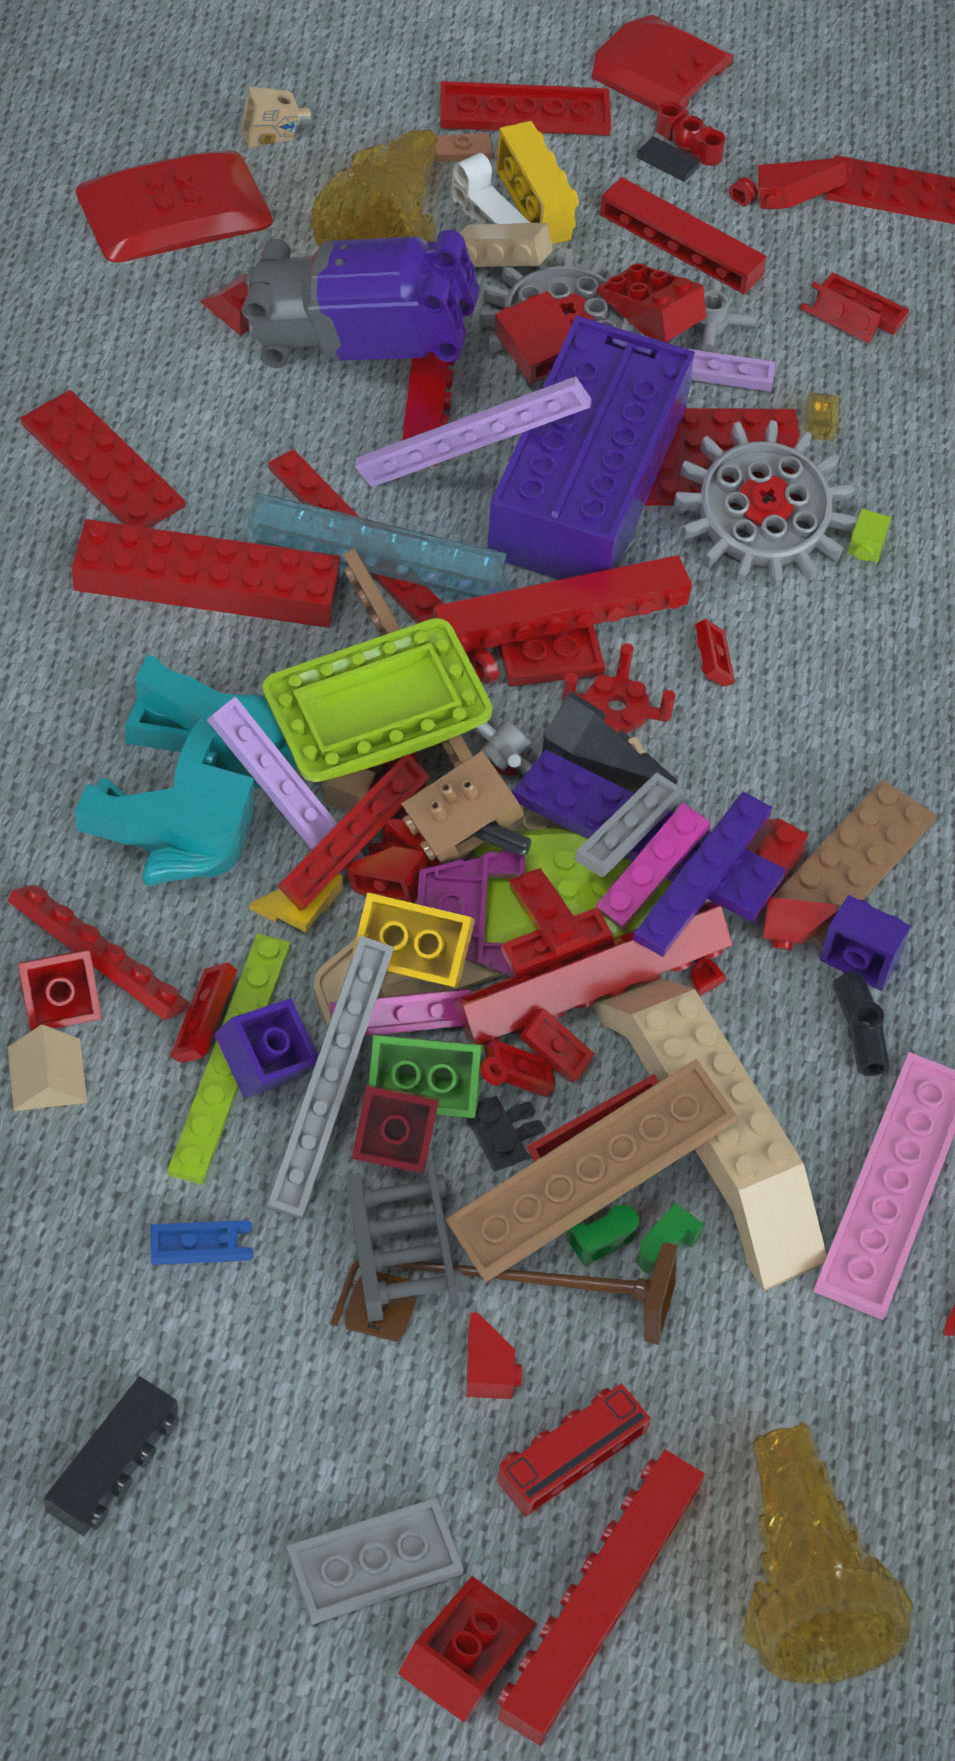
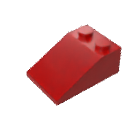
(466, 1648)

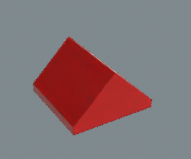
(59, 990)

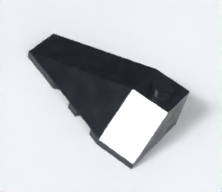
(592, 744)

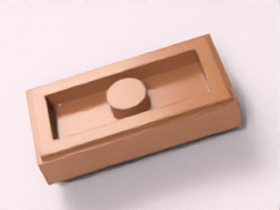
(462, 146)

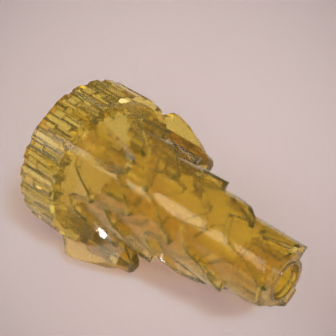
(379, 193)
(823, 1601)

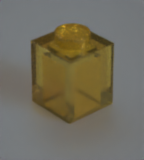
(822, 416)

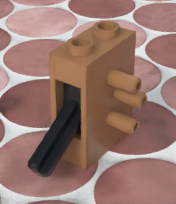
(465, 811)

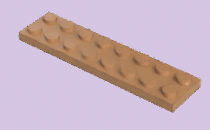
(591, 1170)

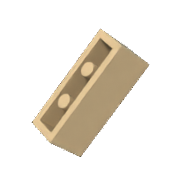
(507, 244)

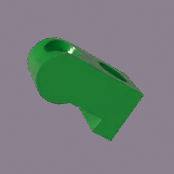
(674, 1228)
(604, 1235)

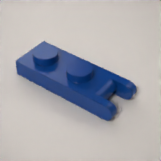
(199, 1242)

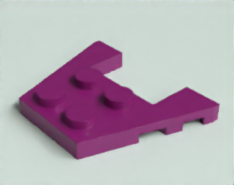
(462, 890)

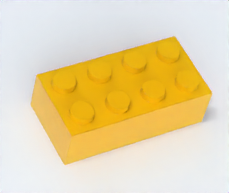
(536, 180)

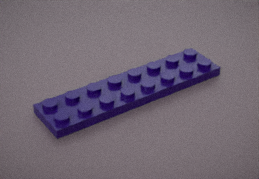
(586, 801)

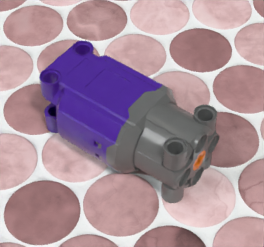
(363, 299)

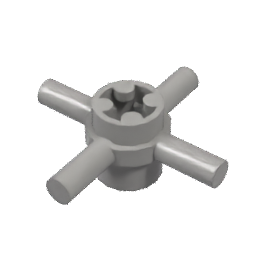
(719, 316)
(505, 745)

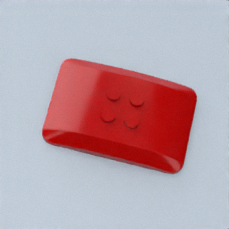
(172, 205)

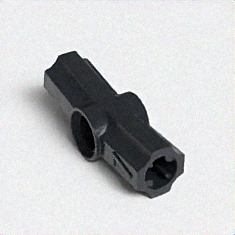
(867, 1039)

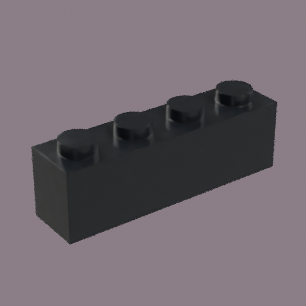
(112, 1456)

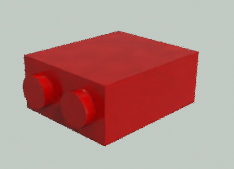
(533, 334)

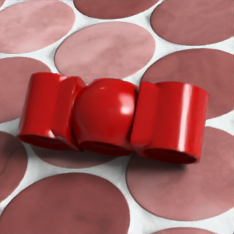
(689, 133)

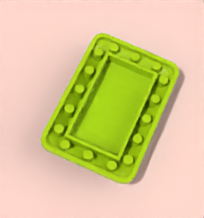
(377, 700)
(578, 886)

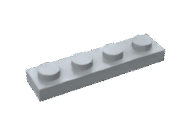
(629, 825)

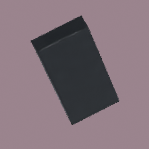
(668, 159)

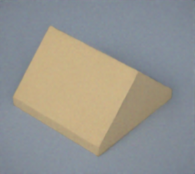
(46, 1070)

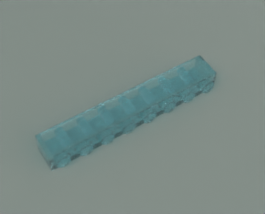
(381, 546)

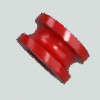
(743, 191)

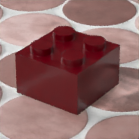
(395, 1128)

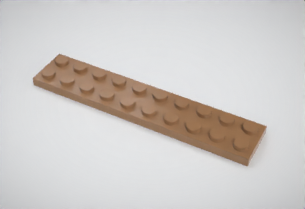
(385, 623)

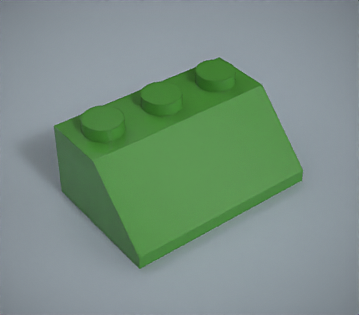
(430, 1069)

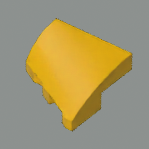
(278, 906)

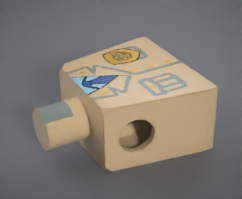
(271, 116)

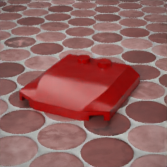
(657, 62)

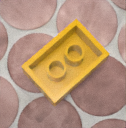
(425, 940)

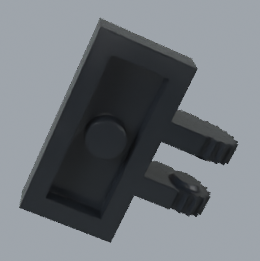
(497, 1135)

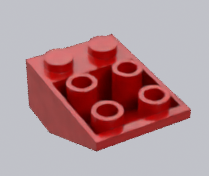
(655, 301)

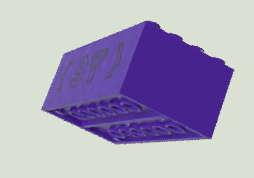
(587, 476)

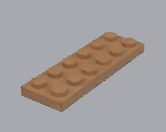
(860, 850)

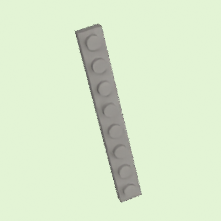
(330, 1078)

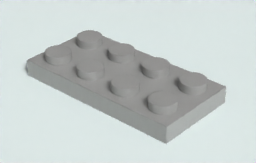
(374, 1560)

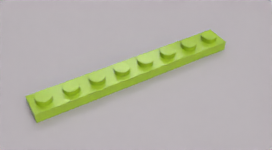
(218, 1085)

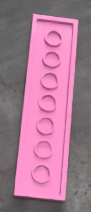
(892, 1189)

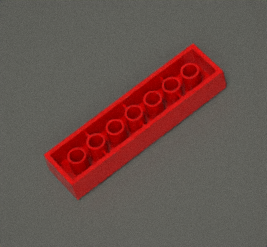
(206, 573)

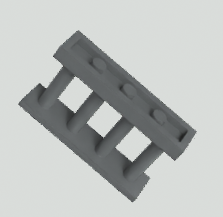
(373, 1261)

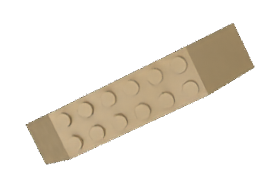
(748, 1160)

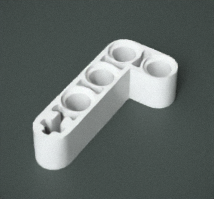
(480, 200)

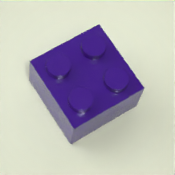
(865, 942)
(267, 1048)

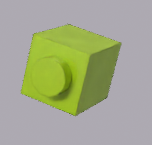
(869, 535)

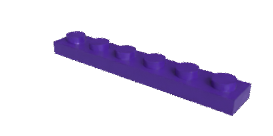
(702, 874)

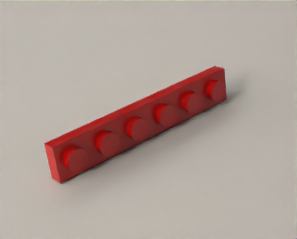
(352, 832)
(105, 956)

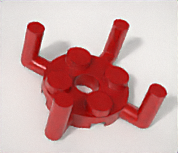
(627, 691)

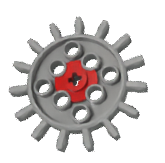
(570, 287)
(765, 504)

